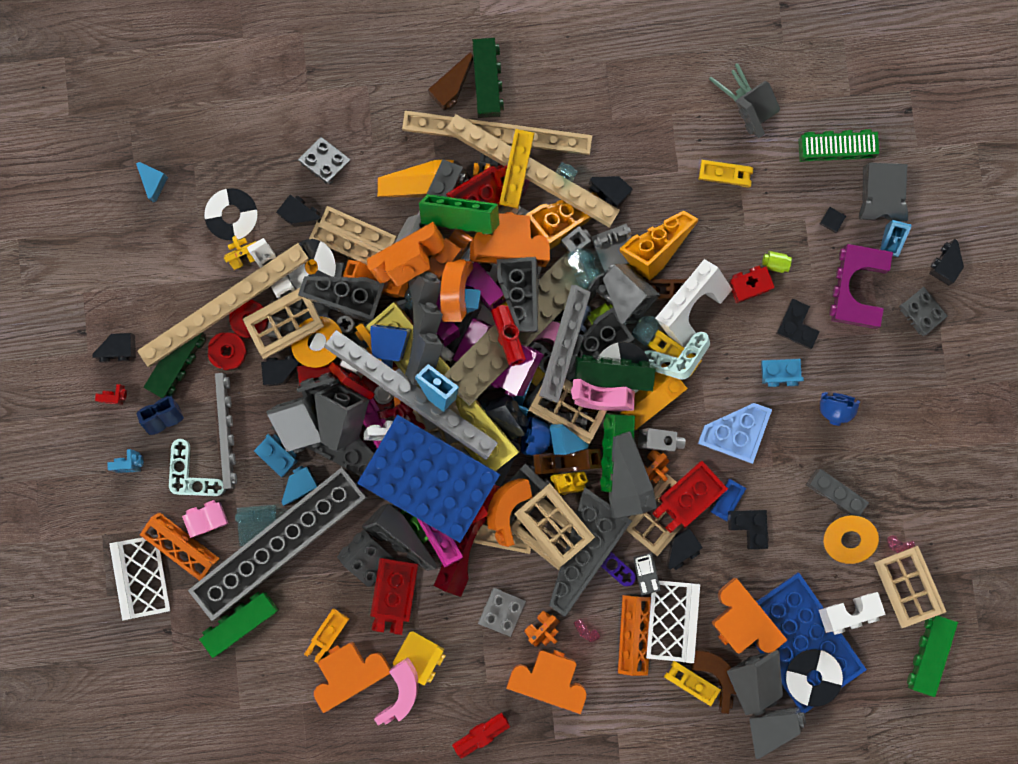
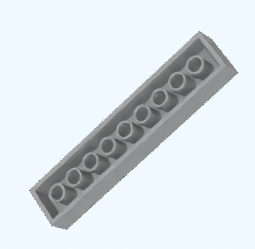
(277, 544)

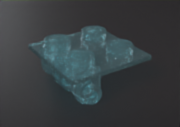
(587, 262)
(253, 521)

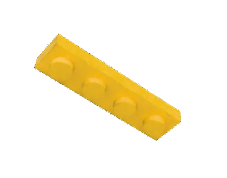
(516, 168)

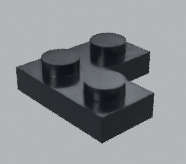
(792, 327)
(755, 523)

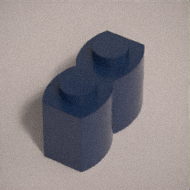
(160, 415)

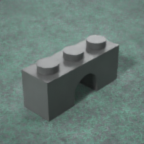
(838, 493)

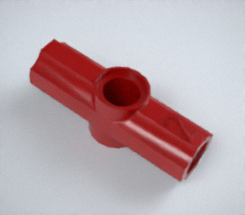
(511, 346)
(481, 735)

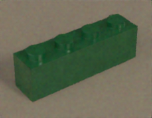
(486, 77)
(172, 368)
(615, 373)

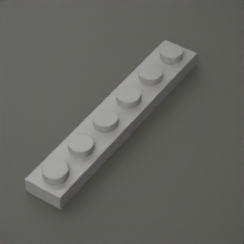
(564, 343)
(226, 438)

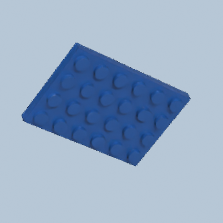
(428, 478)
(797, 616)

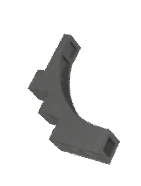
(427, 318)

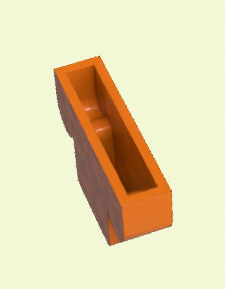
(510, 241)
(452, 251)
(407, 257)
(745, 621)
(347, 674)
(549, 681)

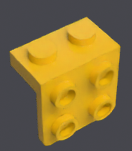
(422, 654)

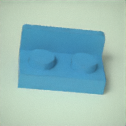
(781, 371)
(275, 455)
(132, 464)

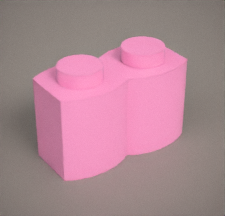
(205, 519)

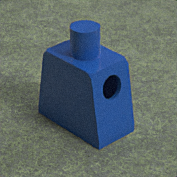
(389, 343)

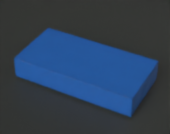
(728, 500)

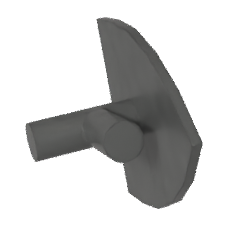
(598, 286)

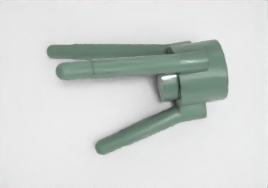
(744, 86)

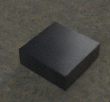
(832, 219)

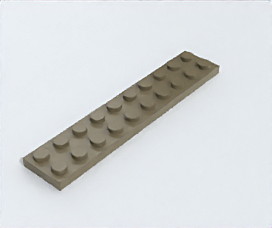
(487, 359)

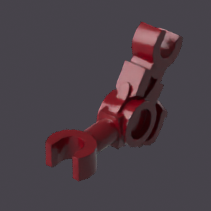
(402, 410)

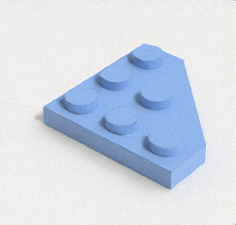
(737, 433)

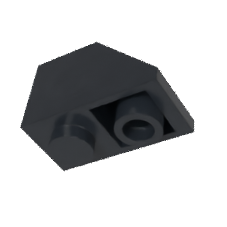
(611, 188)
(297, 213)
(949, 264)
(116, 346)
(277, 371)
(682, 547)

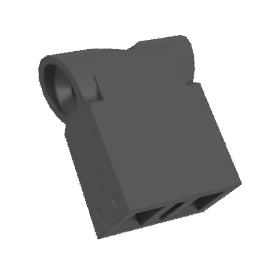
(884, 192)

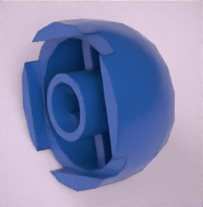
(838, 408)
(536, 438)

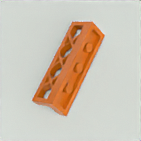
(182, 540)
(632, 635)

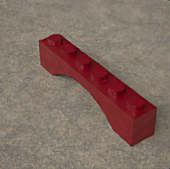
(455, 576)

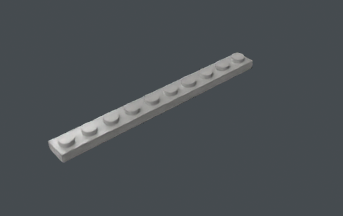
(410, 394)

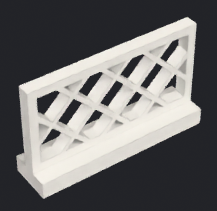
(123, 584)
(690, 622)

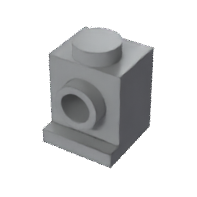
(578, 233)

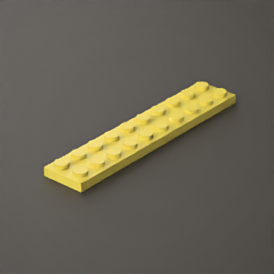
(474, 414)

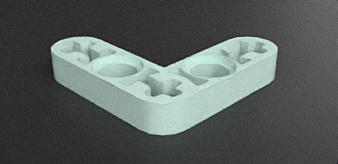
(682, 361)
(186, 481)

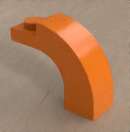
(357, 269)
(453, 290)
(502, 505)

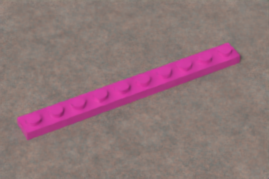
(442, 544)

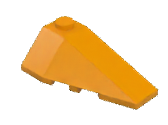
(410, 182)
(556, 221)
(655, 248)
(651, 402)

